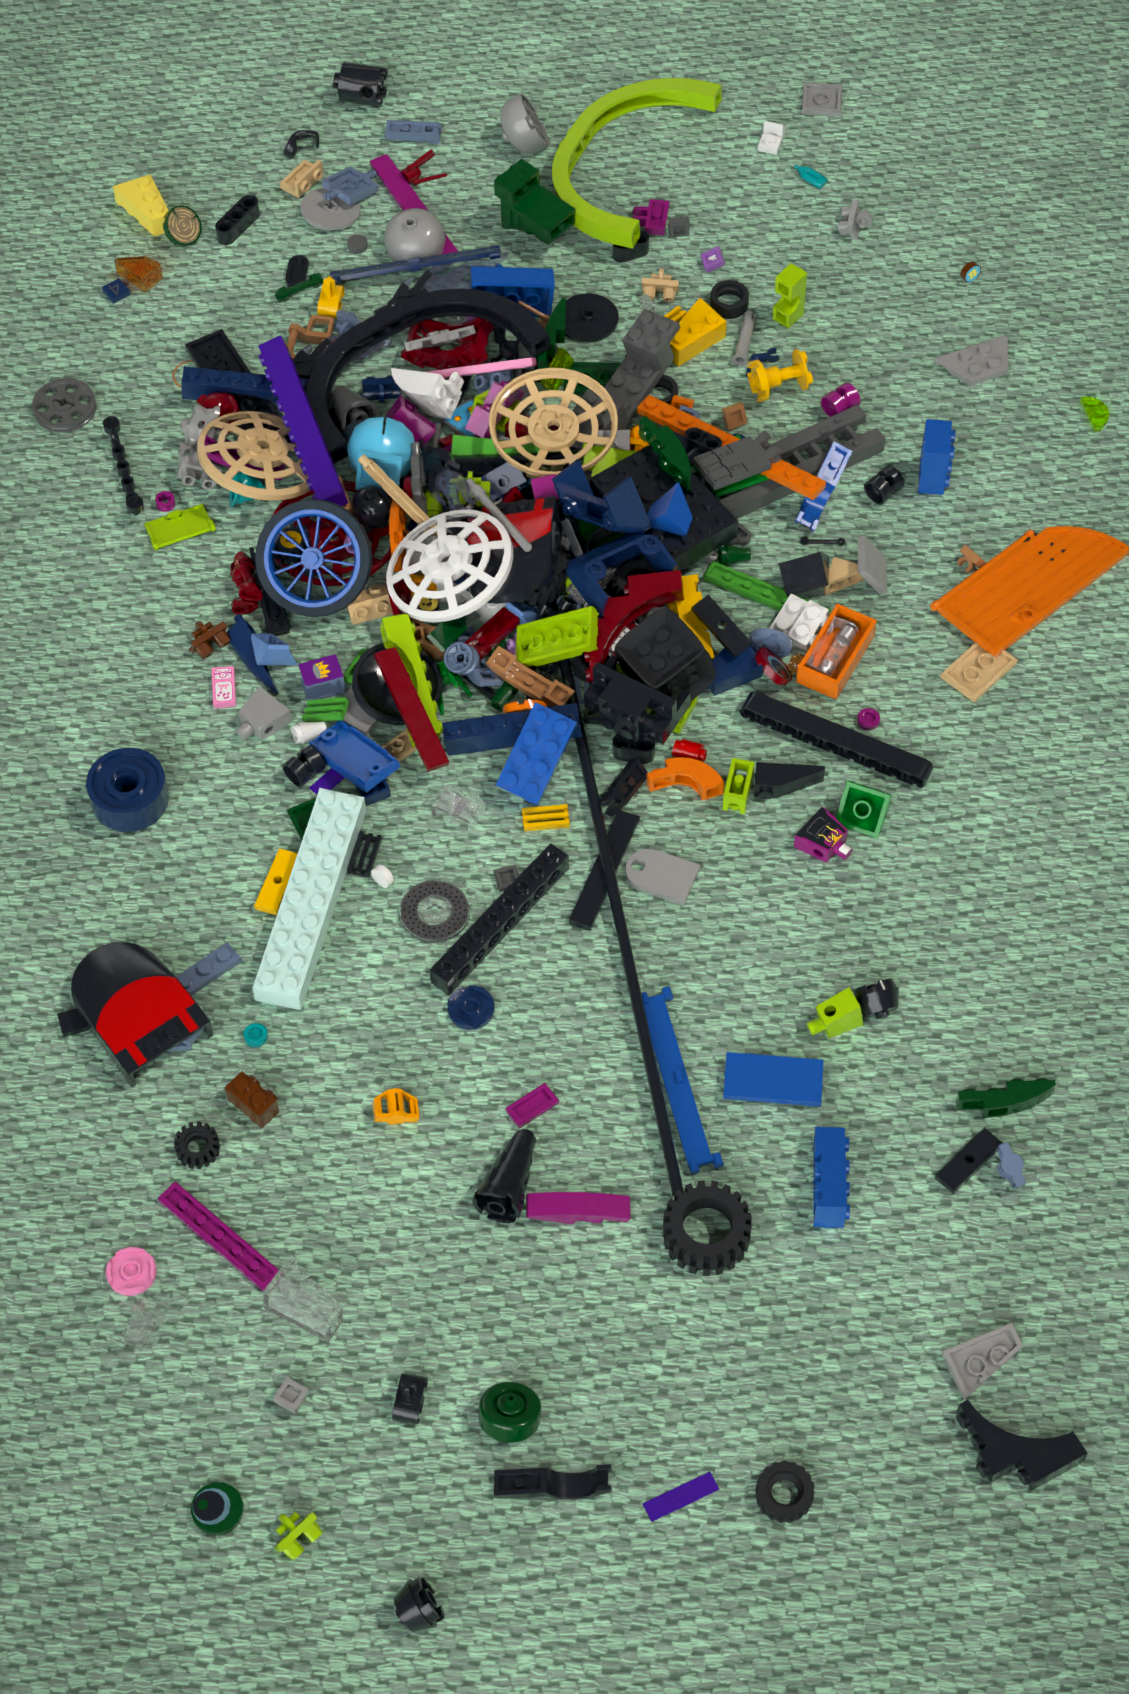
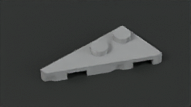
(439, 338)

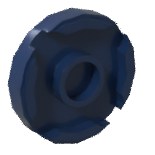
(464, 1010)

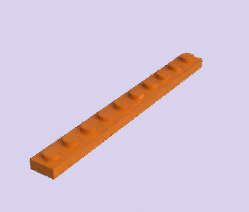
(680, 421)

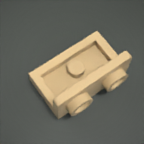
(302, 178)
(370, 605)

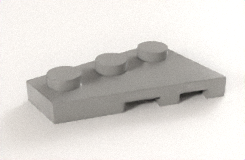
(981, 1357)

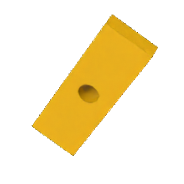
(272, 893)

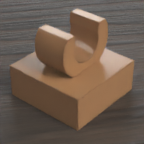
(734, 416)
(971, 557)

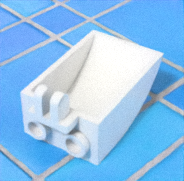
(430, 391)

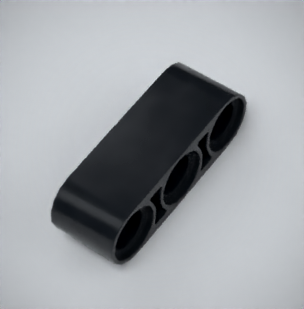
(237, 219)

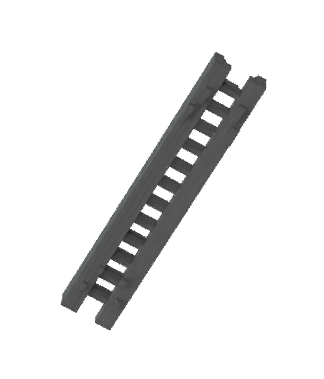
(766, 492)

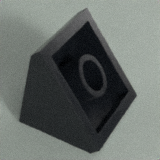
(805, 573)

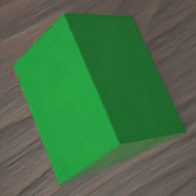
(863, 809)

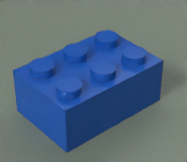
(936, 456)

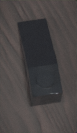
(780, 779)

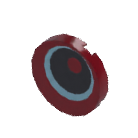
(774, 666)

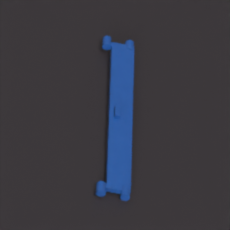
(677, 1083)

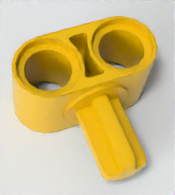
(330, 298)

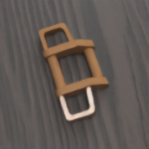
(307, 335)

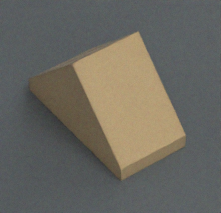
(842, 575)

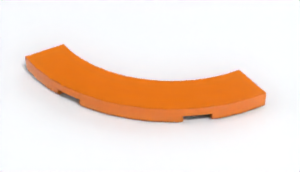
(396, 529)

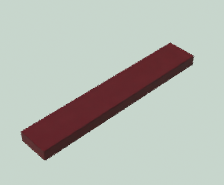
(411, 709)

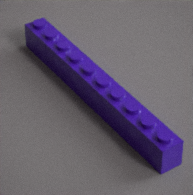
(302, 422)

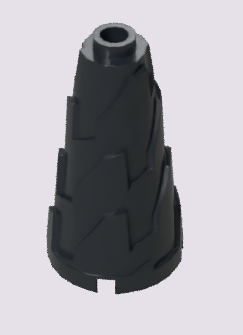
(506, 1183)

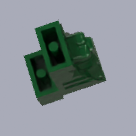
(531, 206)

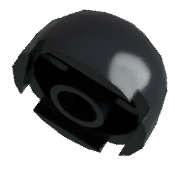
(371, 506)

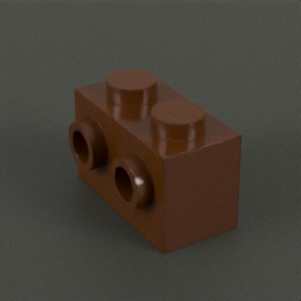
(252, 1099)

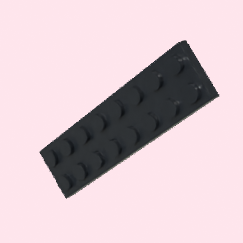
(218, 353)

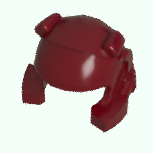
(223, 400)

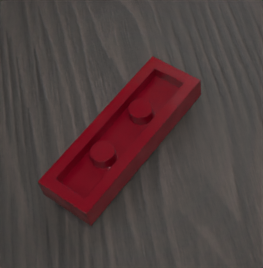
(493, 631)

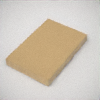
(977, 671)

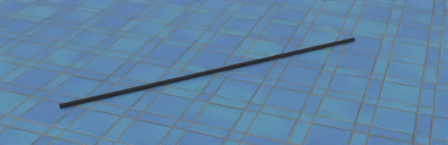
(622, 933)

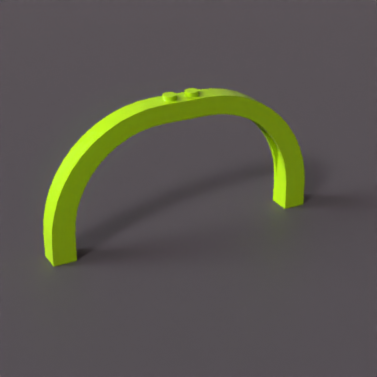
(635, 96)

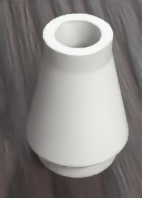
(307, 731)

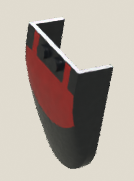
(540, 525)
(134, 1005)

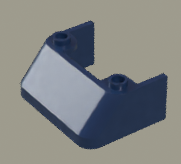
(618, 511)
(592, 566)

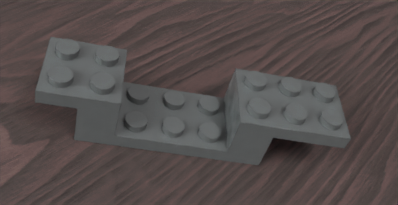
(637, 375)

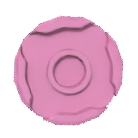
(128, 1278)

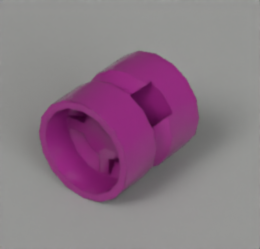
(840, 399)

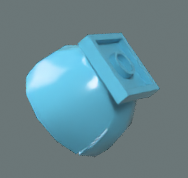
(388, 451)

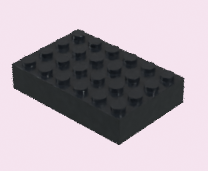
(711, 521)

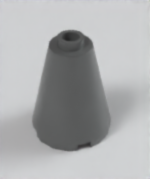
(351, 406)

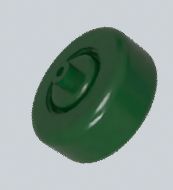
(509, 1412)

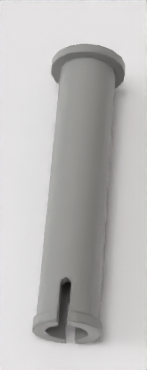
(740, 356)

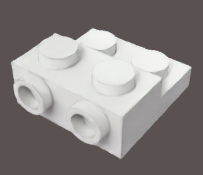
(800, 621)

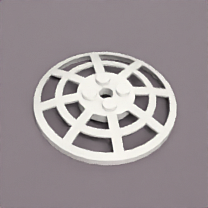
(446, 572)

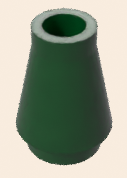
(731, 555)

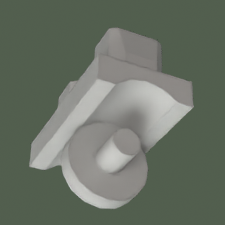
(856, 220)

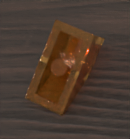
(139, 271)

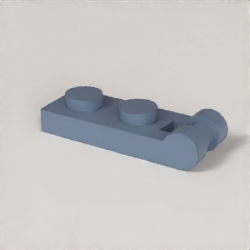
(413, 131)

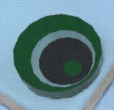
(217, 1508)

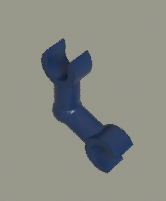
(764, 357)

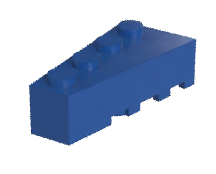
(830, 1177)

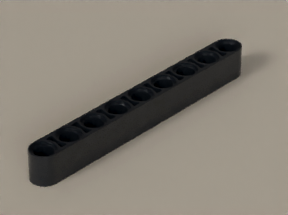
(837, 738)

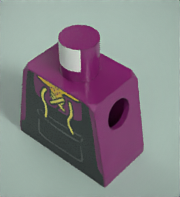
(823, 837)

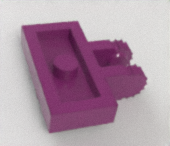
(653, 217)

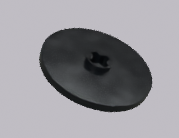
(602, 321)

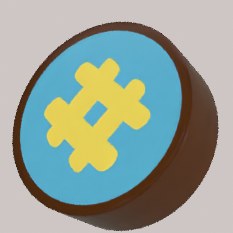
(970, 271)

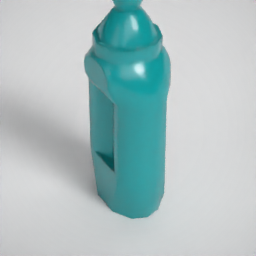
(811, 176)

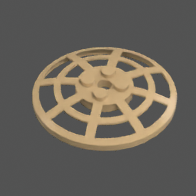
(552, 415)
(250, 452)

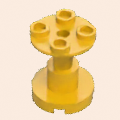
(763, 379)

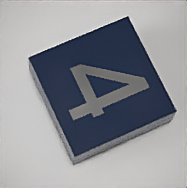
(116, 291)

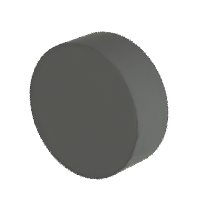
(357, 244)

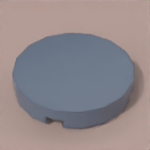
(771, 639)

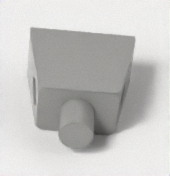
(262, 716)

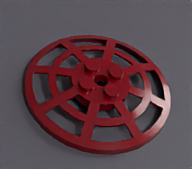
(326, 529)

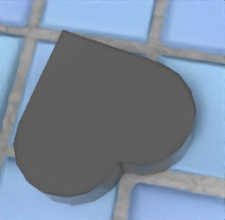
(743, 536)

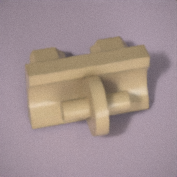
(660, 283)

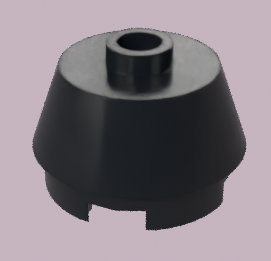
(878, 998)
(417, 1605)

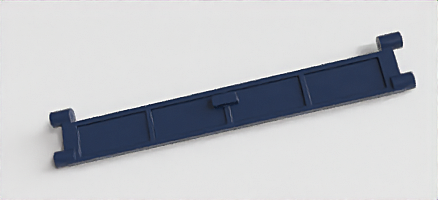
(417, 263)

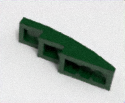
(556, 329)
(450, 630)

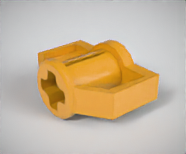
(395, 1107)

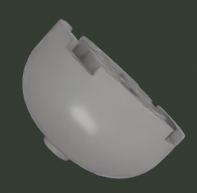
(523, 126)
(414, 235)

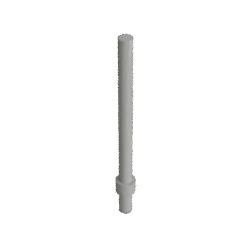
(480, 495)

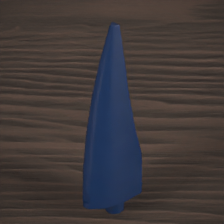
(242, 644)

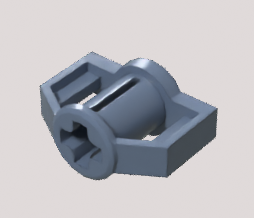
(1010, 1166)

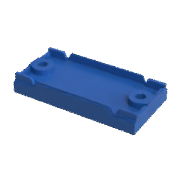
(354, 755)

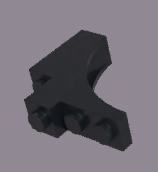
(1003, 1452)

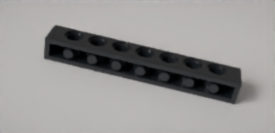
(499, 919)

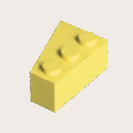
(143, 202)

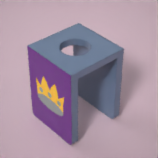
(322, 678)

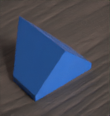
(671, 512)

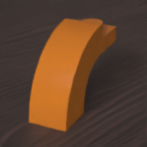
(689, 773)

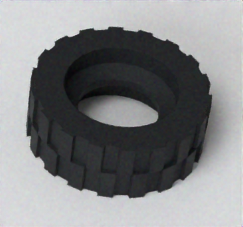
(784, 1471)

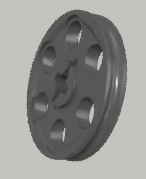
(69, 401)

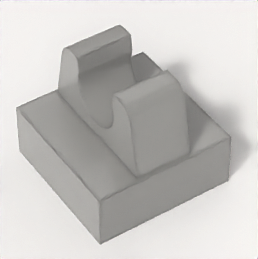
(291, 1395)

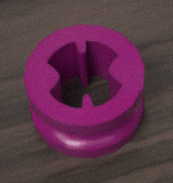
(165, 507)

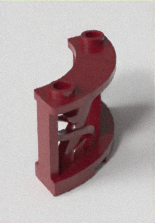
(467, 354)

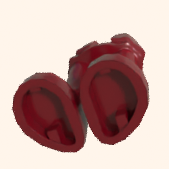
(247, 586)

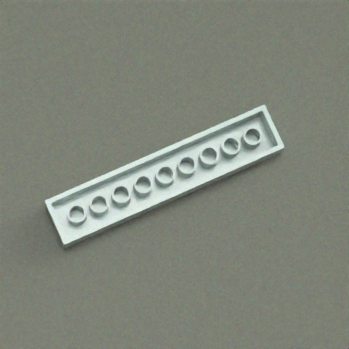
(309, 899)

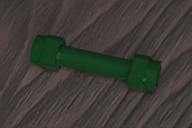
(283, 293)

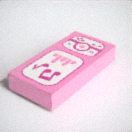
(223, 687)

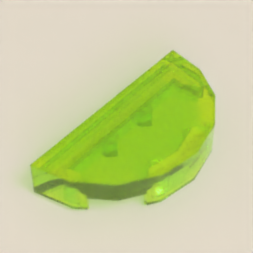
(1096, 412)

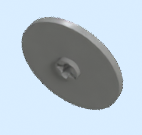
(317, 212)

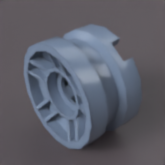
(455, 653)

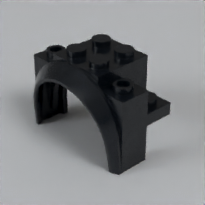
(626, 703)

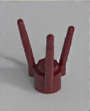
(412, 171)

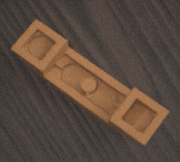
(527, 680)

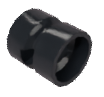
(884, 484)
(302, 767)

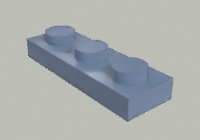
(209, 968)

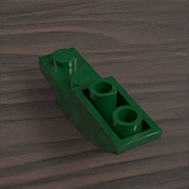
(671, 451)
(1015, 1097)

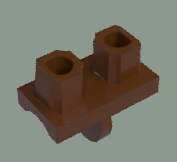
(201, 644)

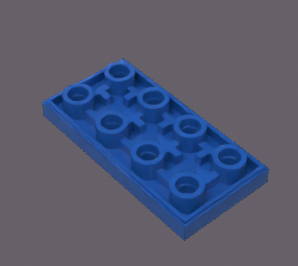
(773, 1079)

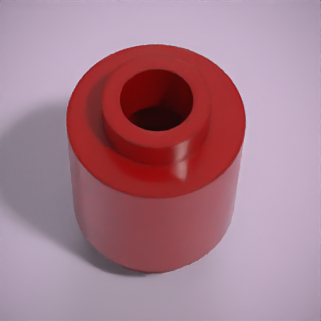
(689, 749)

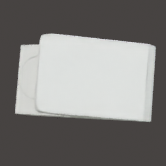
(772, 137)

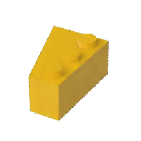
(698, 332)

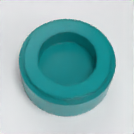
(255, 1035)

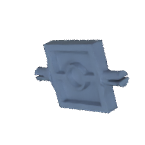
(350, 185)

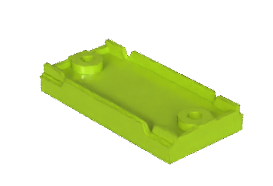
(557, 637)

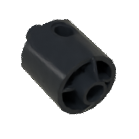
(361, 83)

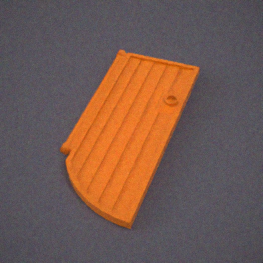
(1026, 587)

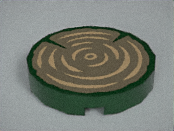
(182, 225)

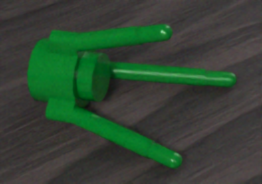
(447, 678)

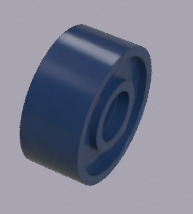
(127, 789)

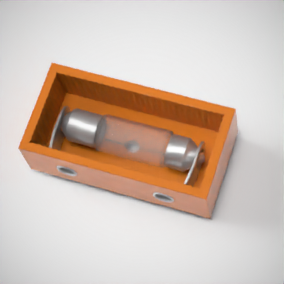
(836, 651)

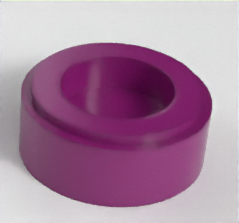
(868, 719)

